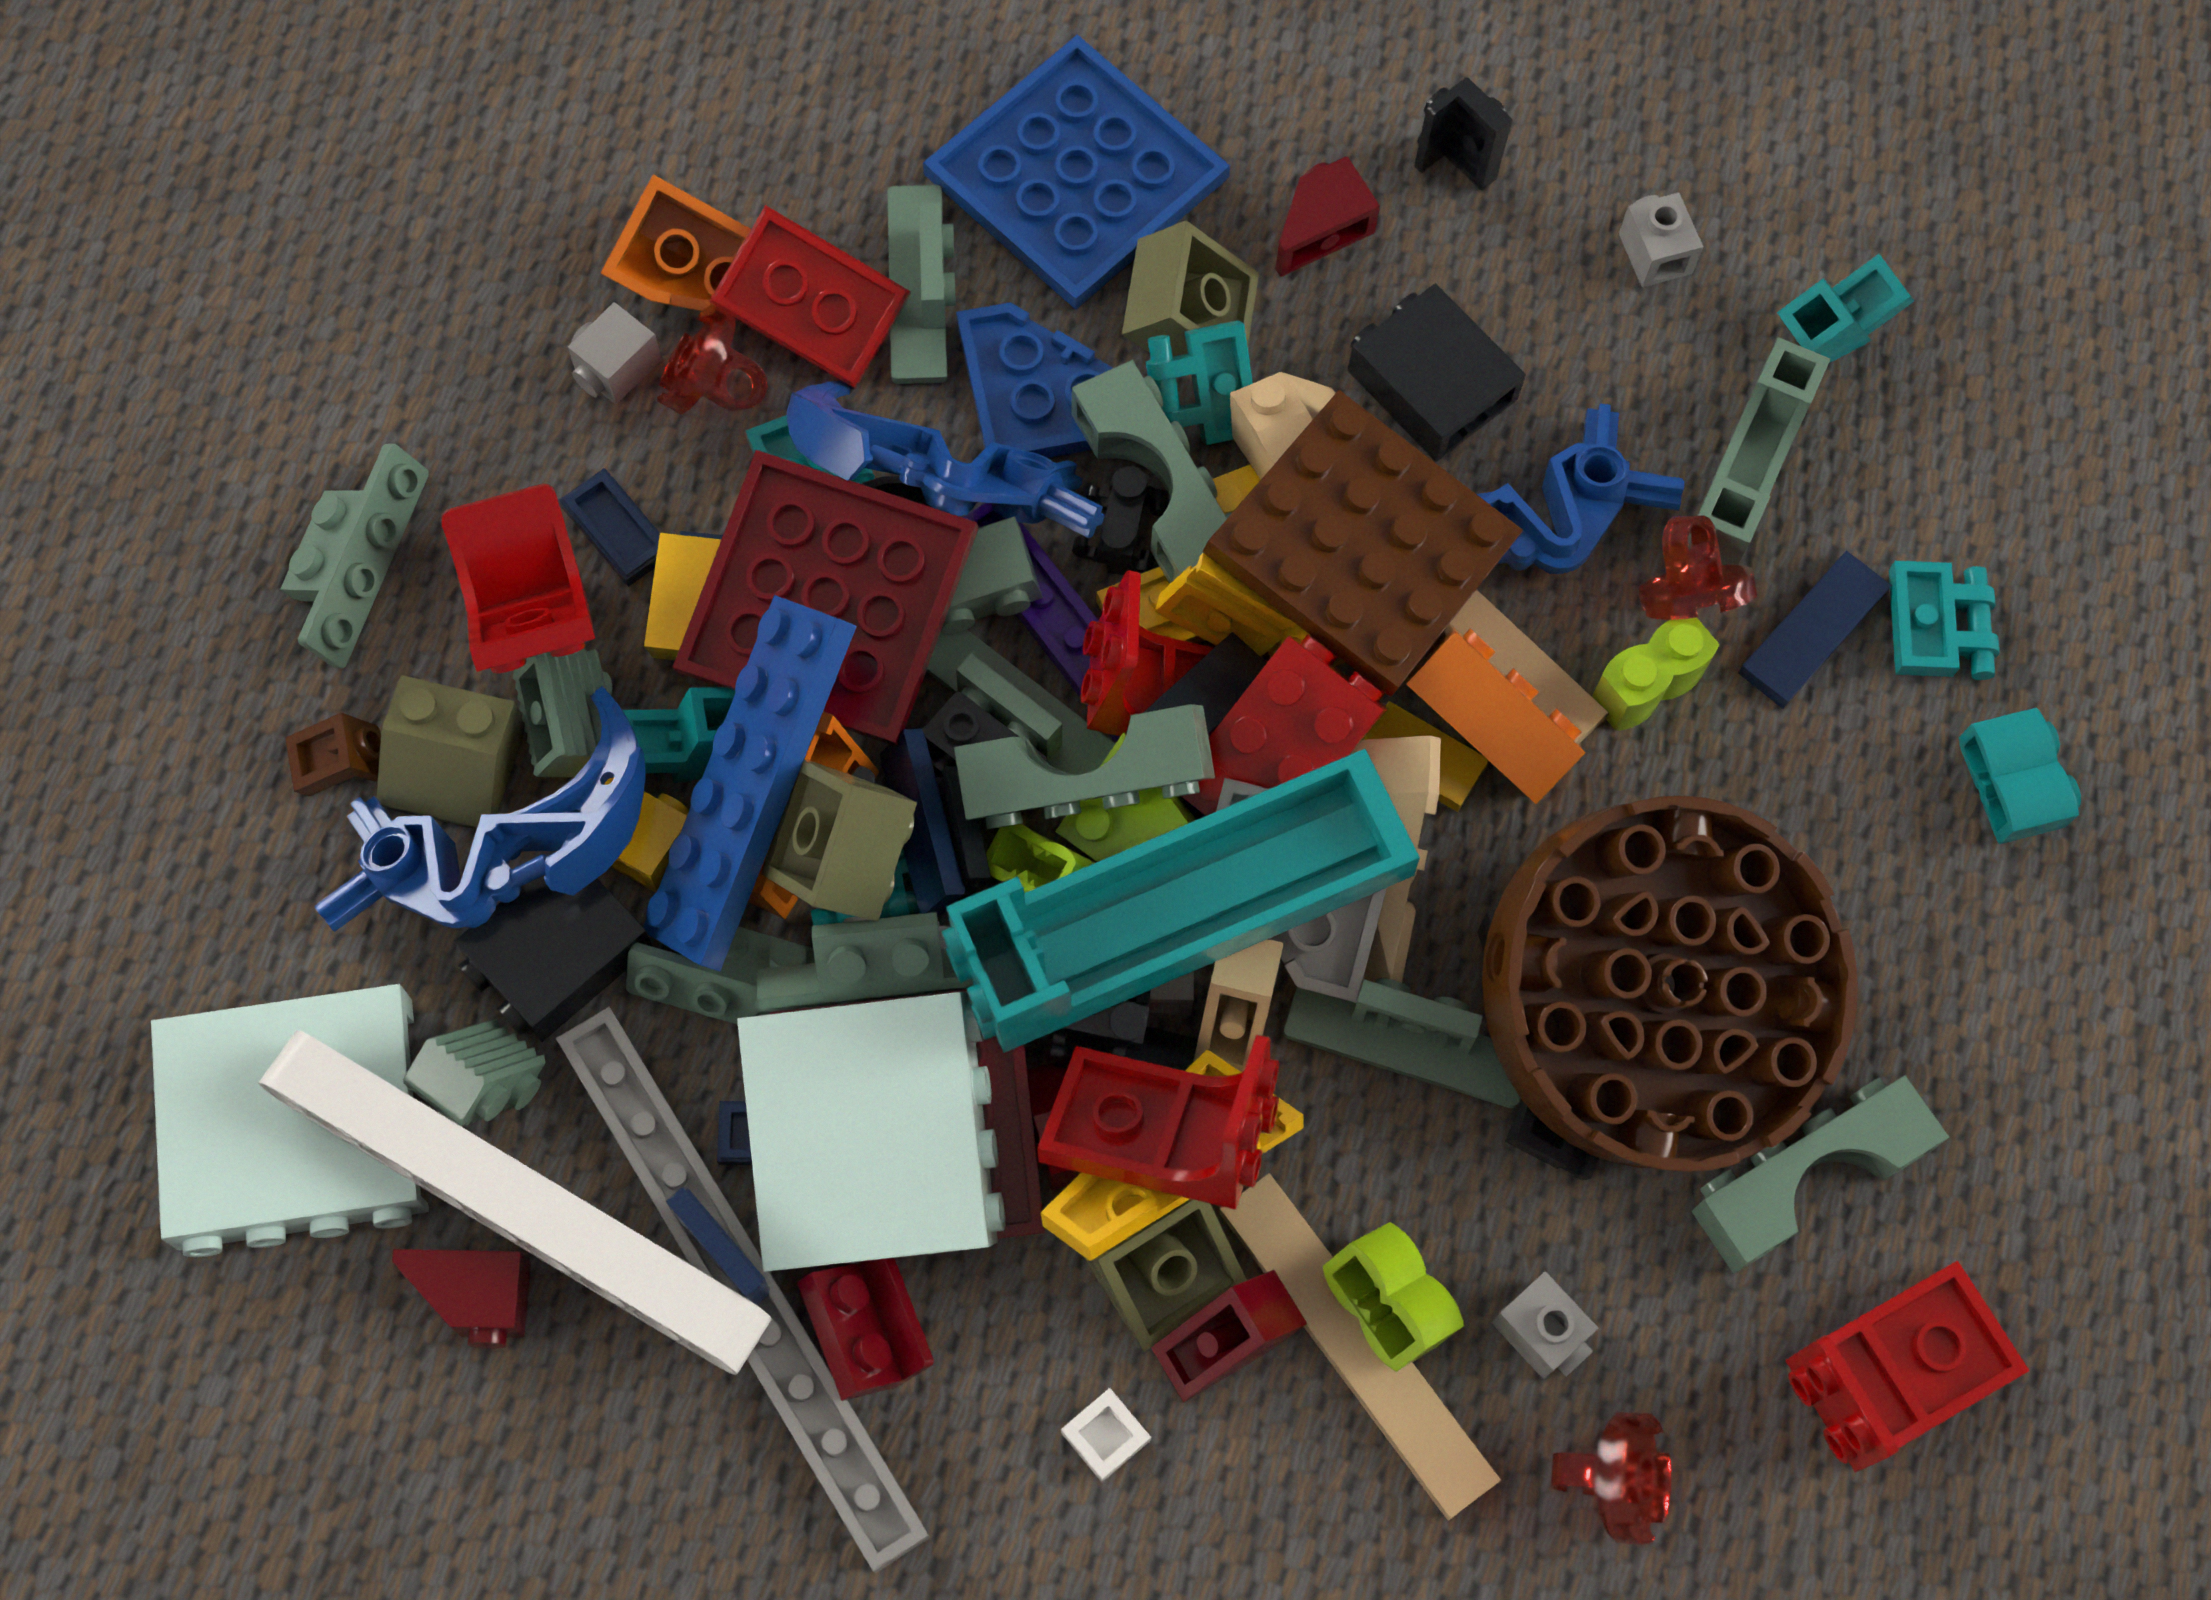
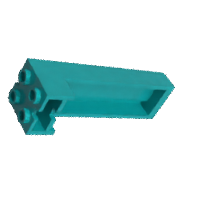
(1176, 901)

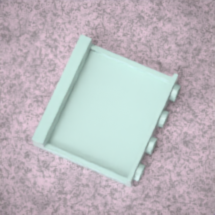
(869, 1132)
(247, 1163)

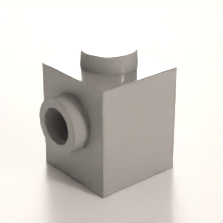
(1660, 239)
(613, 354)
(1546, 1327)

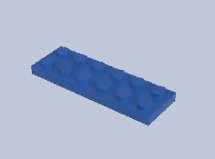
(747, 781)

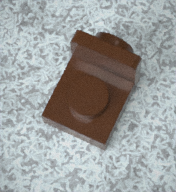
(333, 753)

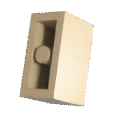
(1239, 1002)

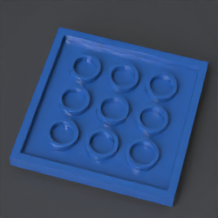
(1075, 170)

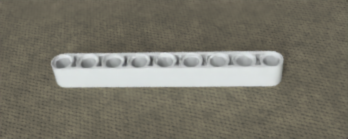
(516, 1202)

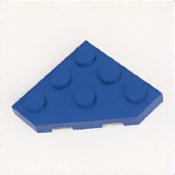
(1024, 379)

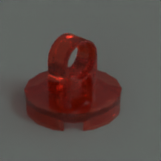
(703, 364)
(1695, 577)
(1625, 1476)

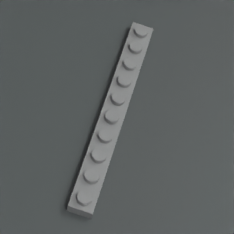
(784, 1355)

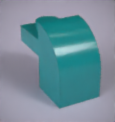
(1843, 316)
(683, 737)

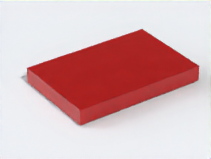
(810, 297)

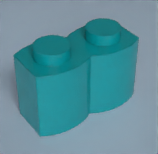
(2020, 775)

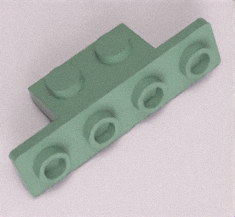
(916, 261)
(350, 552)
(1018, 702)
(863, 963)
(710, 992)
(1405, 1036)

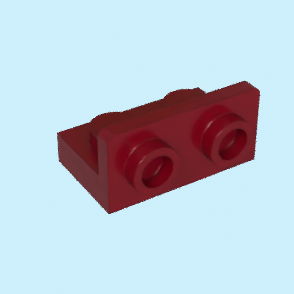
(866, 1326)

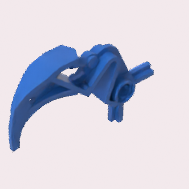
(1006, 476)
(1583, 496)
(583, 821)

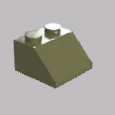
(1186, 284)
(447, 752)
(839, 841)
(1168, 1271)

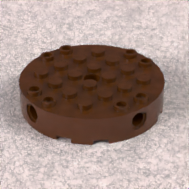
(1585, 1001)

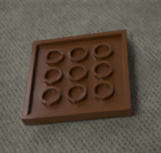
(1363, 542)

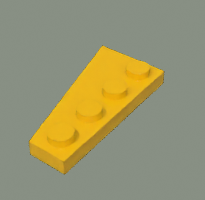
(1103, 1212)

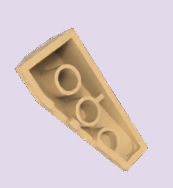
(1272, 416)
(1412, 779)

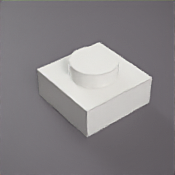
(1105, 1435)

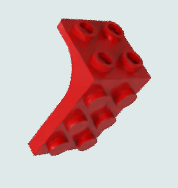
(518, 578)
(1129, 662)
(1290, 721)
(1163, 1124)
(1904, 1367)

